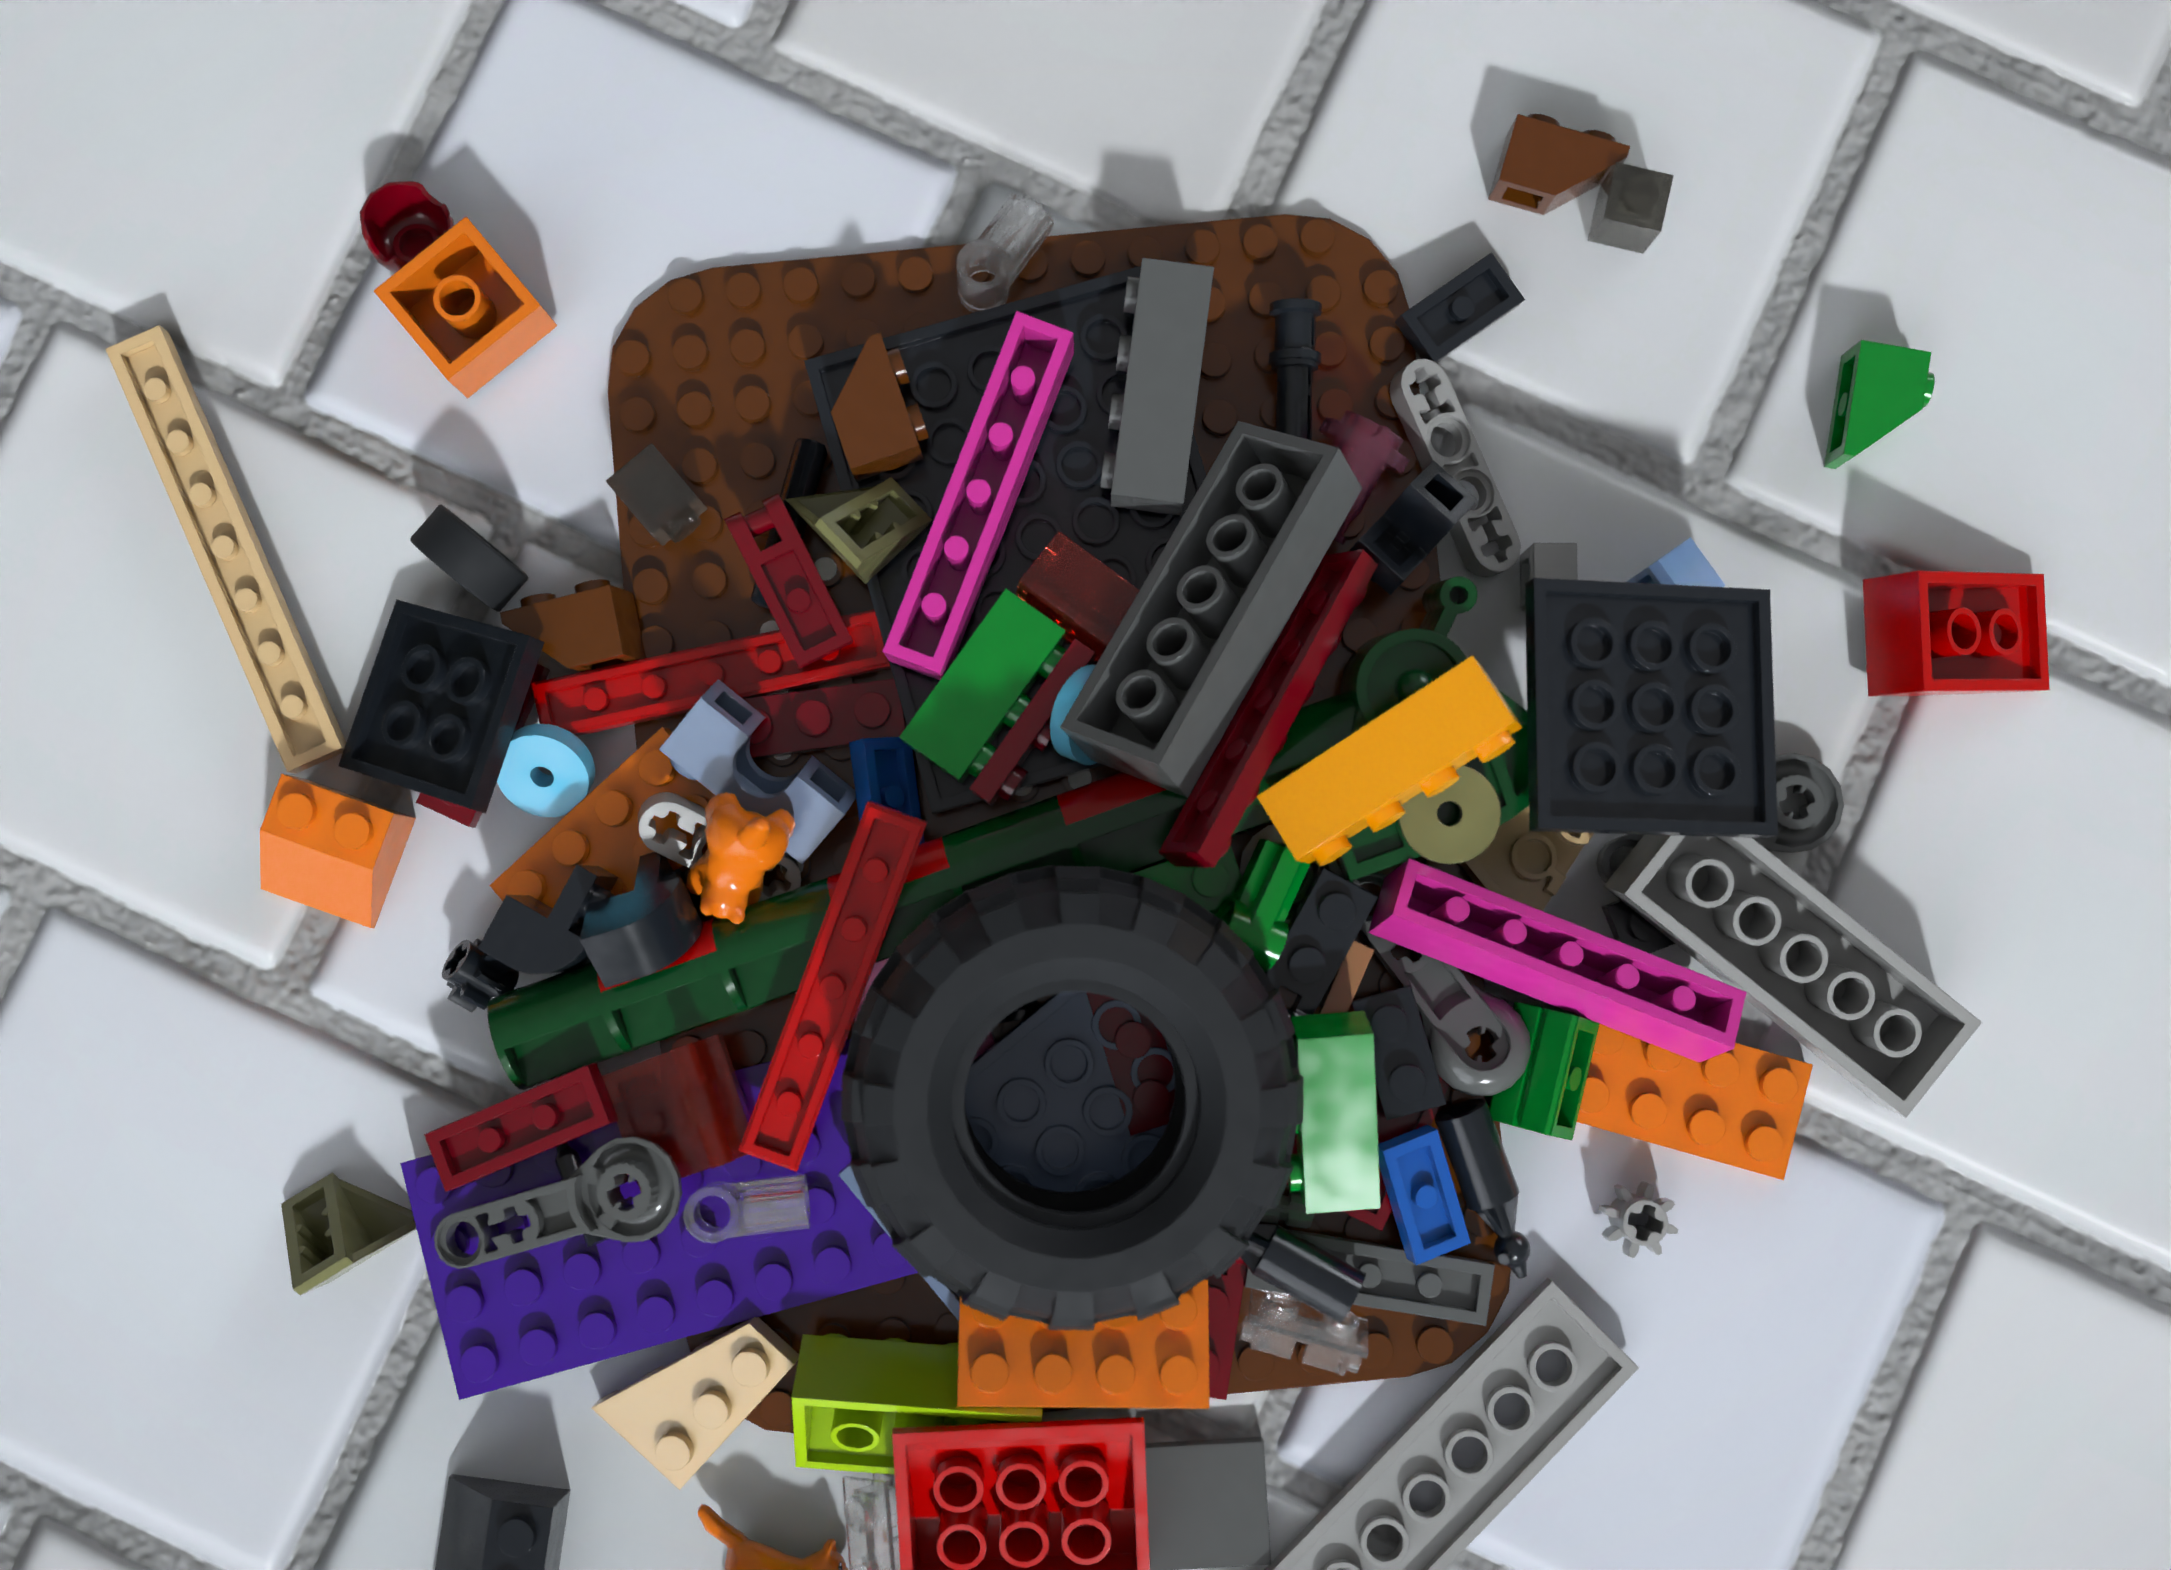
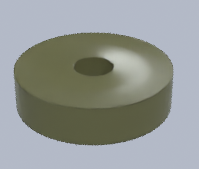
(1469, 835)

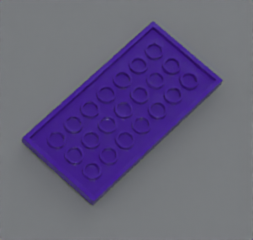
(601, 1301)

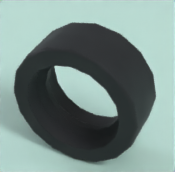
(469, 558)

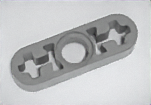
(673, 842)

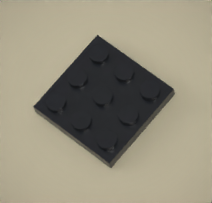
(441, 705)

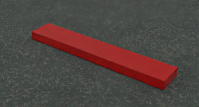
(677, 680)
(832, 985)

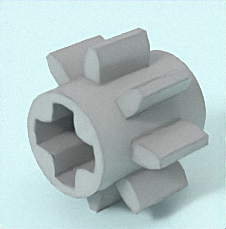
(1646, 1235)

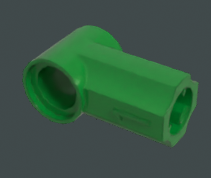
(1264, 900)

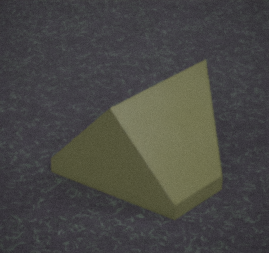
(864, 523)
(336, 1229)

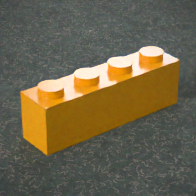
(1390, 762)

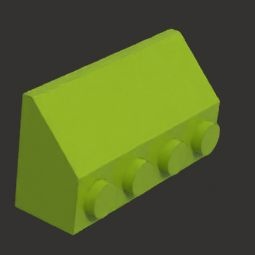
(860, 1389)

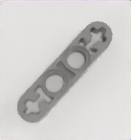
(1465, 464)

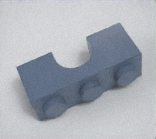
(715, 751)

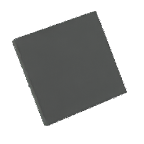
(1207, 1504)

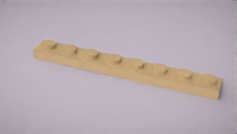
(227, 549)

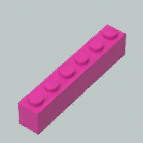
(980, 496)
(1557, 962)

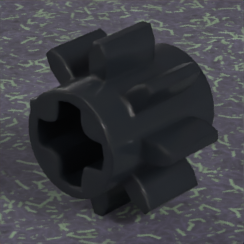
(476, 976)

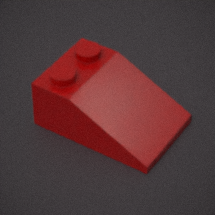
(1955, 633)

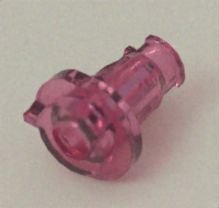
(1368, 451)

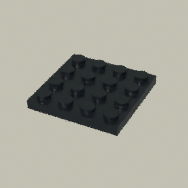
(1650, 709)

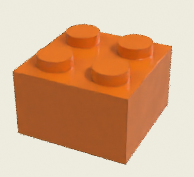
(465, 308)

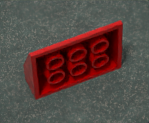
(1023, 1496)

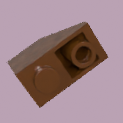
(1551, 164)
(872, 416)
(582, 629)

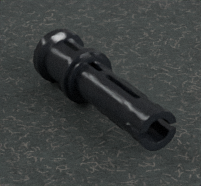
(1295, 362)

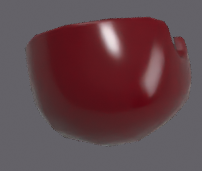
(402, 222)

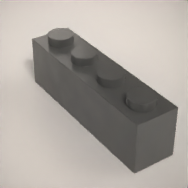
(1160, 386)

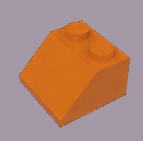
(331, 849)

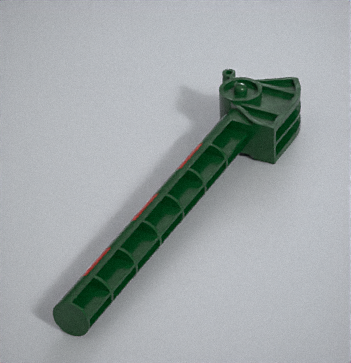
(1107, 824)

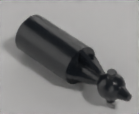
(1485, 1176)
(1303, 1270)

